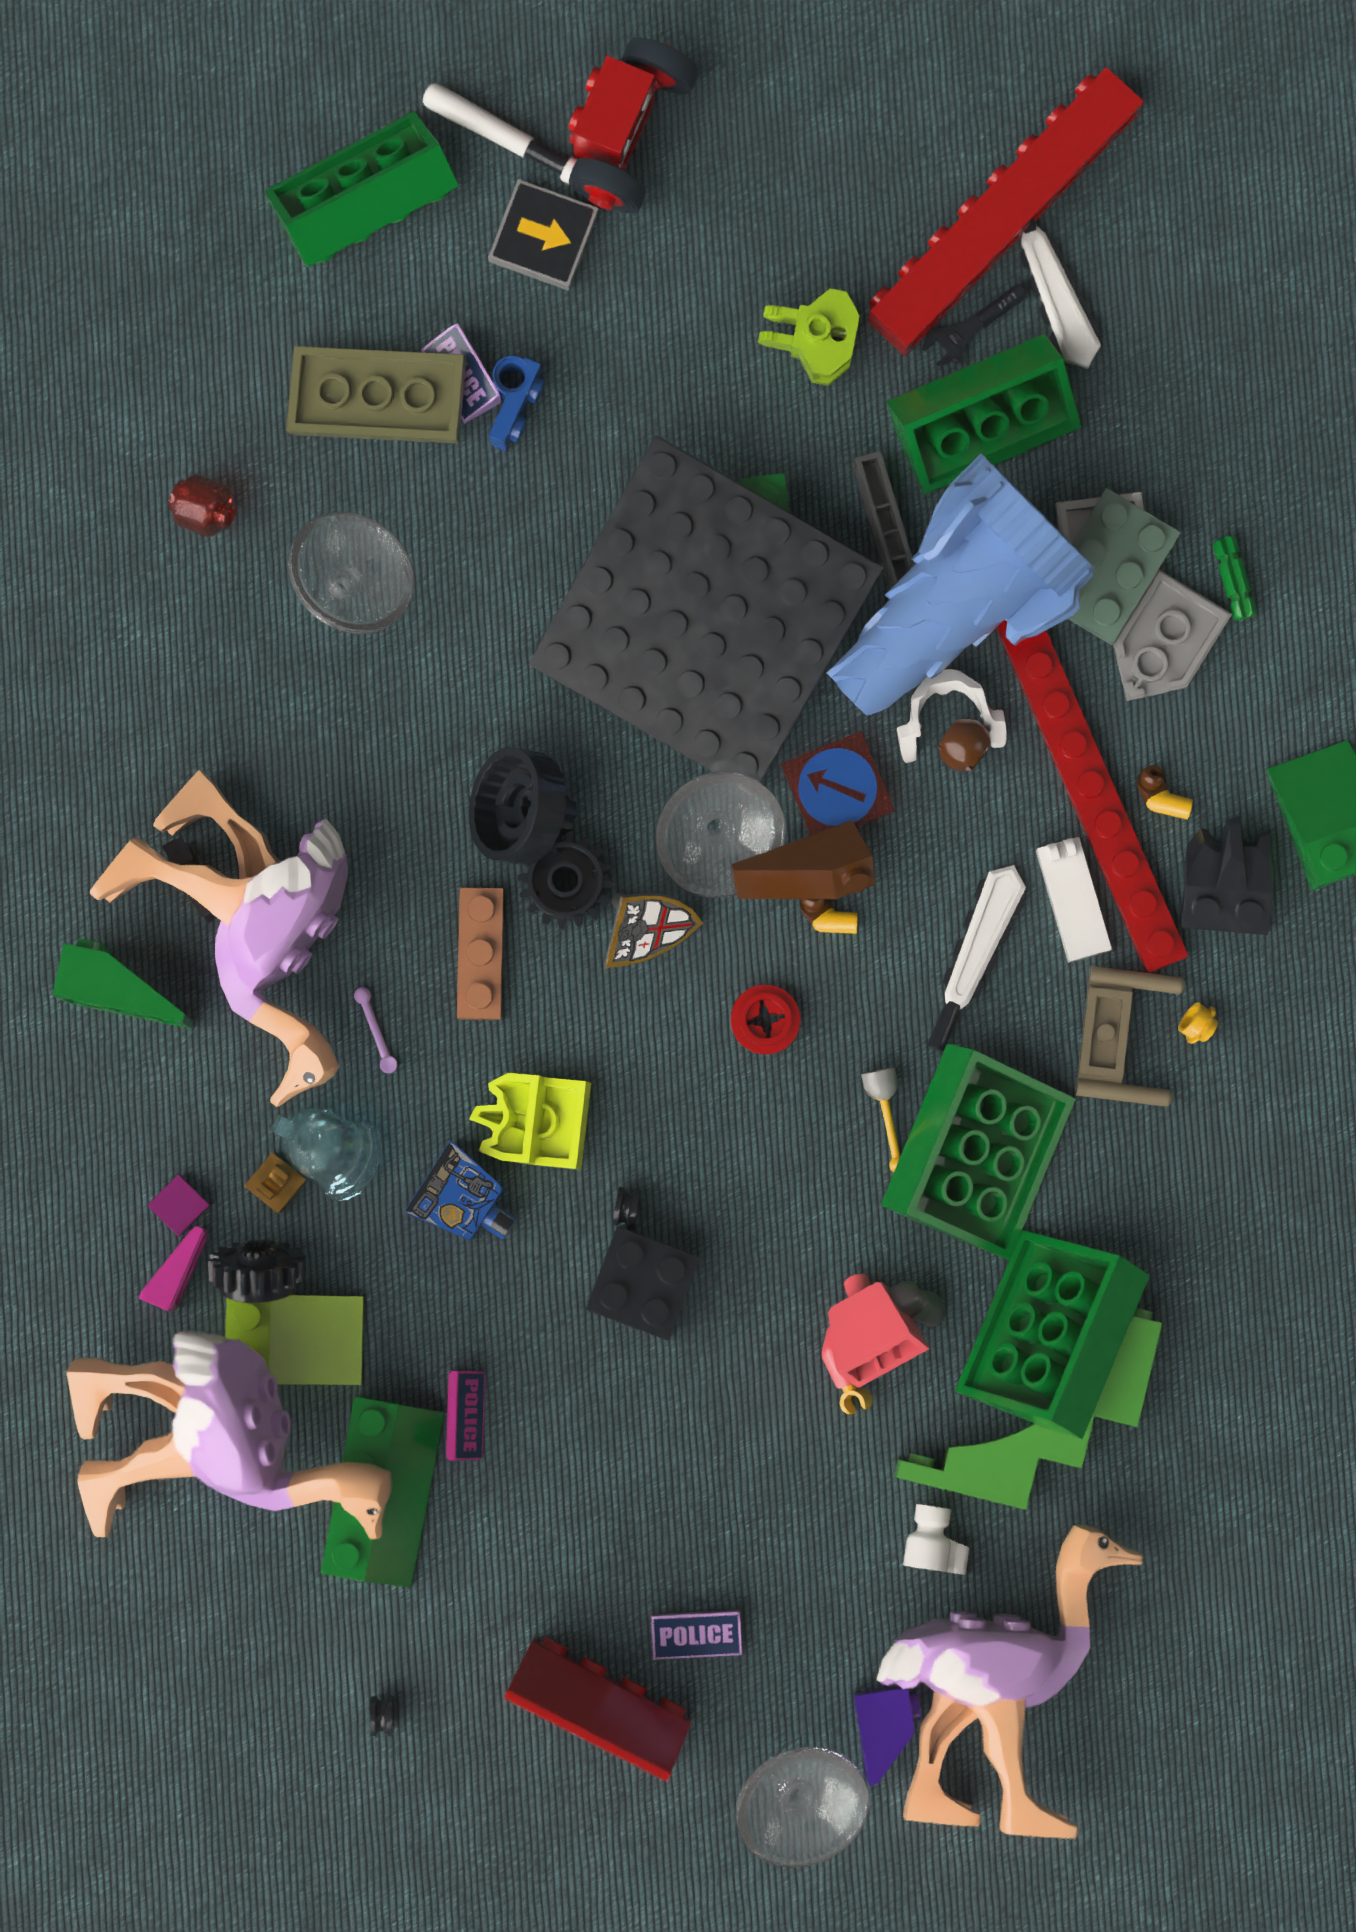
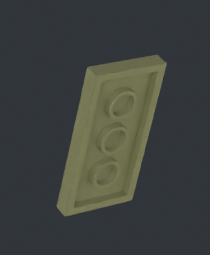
(376, 394)

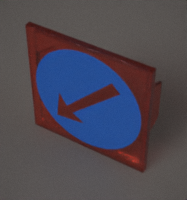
(837, 785)

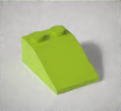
(303, 1337)

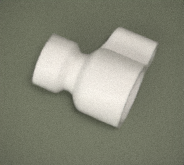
(930, 1547)

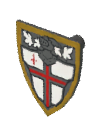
(647, 927)

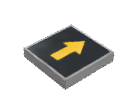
(543, 234)

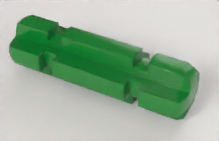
(1234, 578)

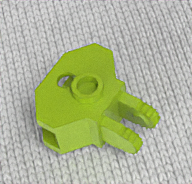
(815, 327)

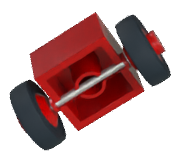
(615, 117)

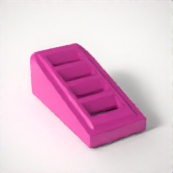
(172, 1278)

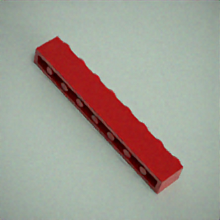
(1004, 211)

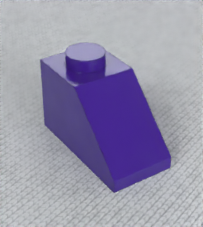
(884, 1726)

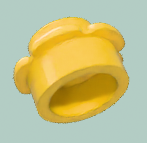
(1198, 1023)

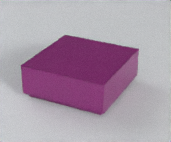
(178, 1205)

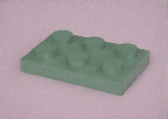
(1127, 552)

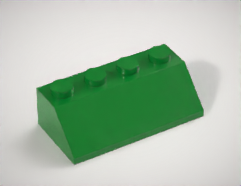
(361, 189)
(987, 409)
(406, 1444)

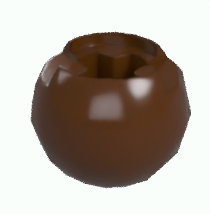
(964, 744)

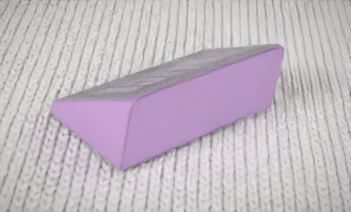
(479, 389)
(696, 1634)

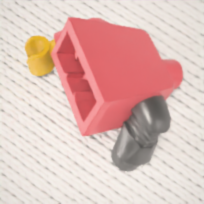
(875, 1333)

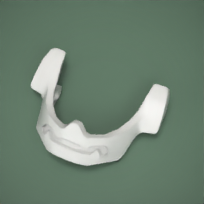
(943, 684)

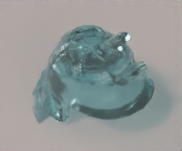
(330, 1150)

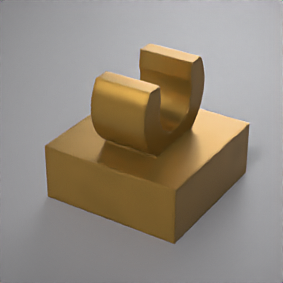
(275, 1183)

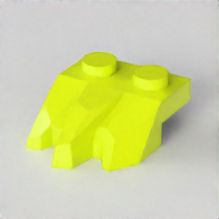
(536, 1120)

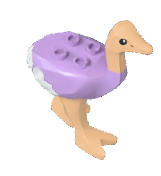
(265, 915)
(224, 1433)
(993, 1675)

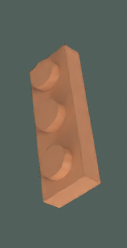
(480, 954)

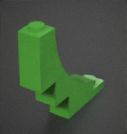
(1006, 1466)

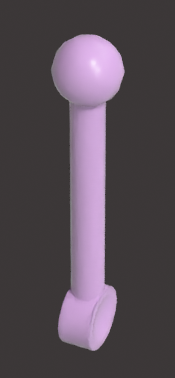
(387, 1064)

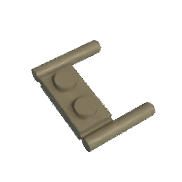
(1107, 1034)

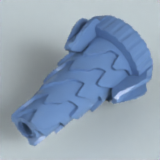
(979, 564)

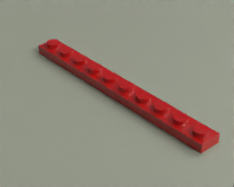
(1095, 800)

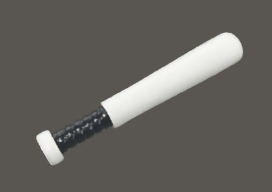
(491, 127)

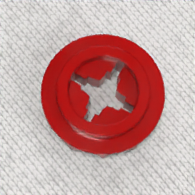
(777, 1002)

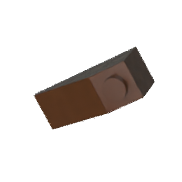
(808, 868)

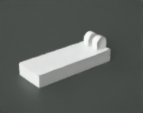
(1073, 899)

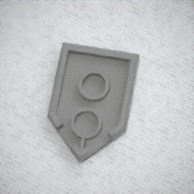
(1166, 638)

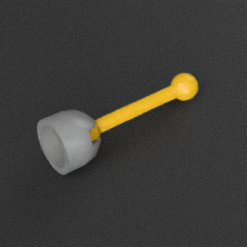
(881, 1087)

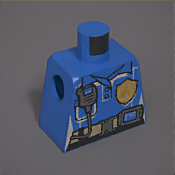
(460, 1197)

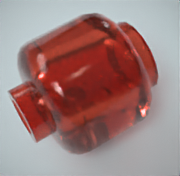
(202, 505)

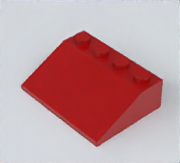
(599, 1708)

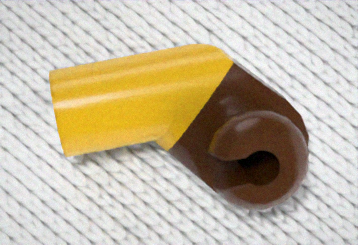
(1157, 796)
(826, 919)

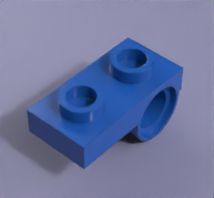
(510, 420)

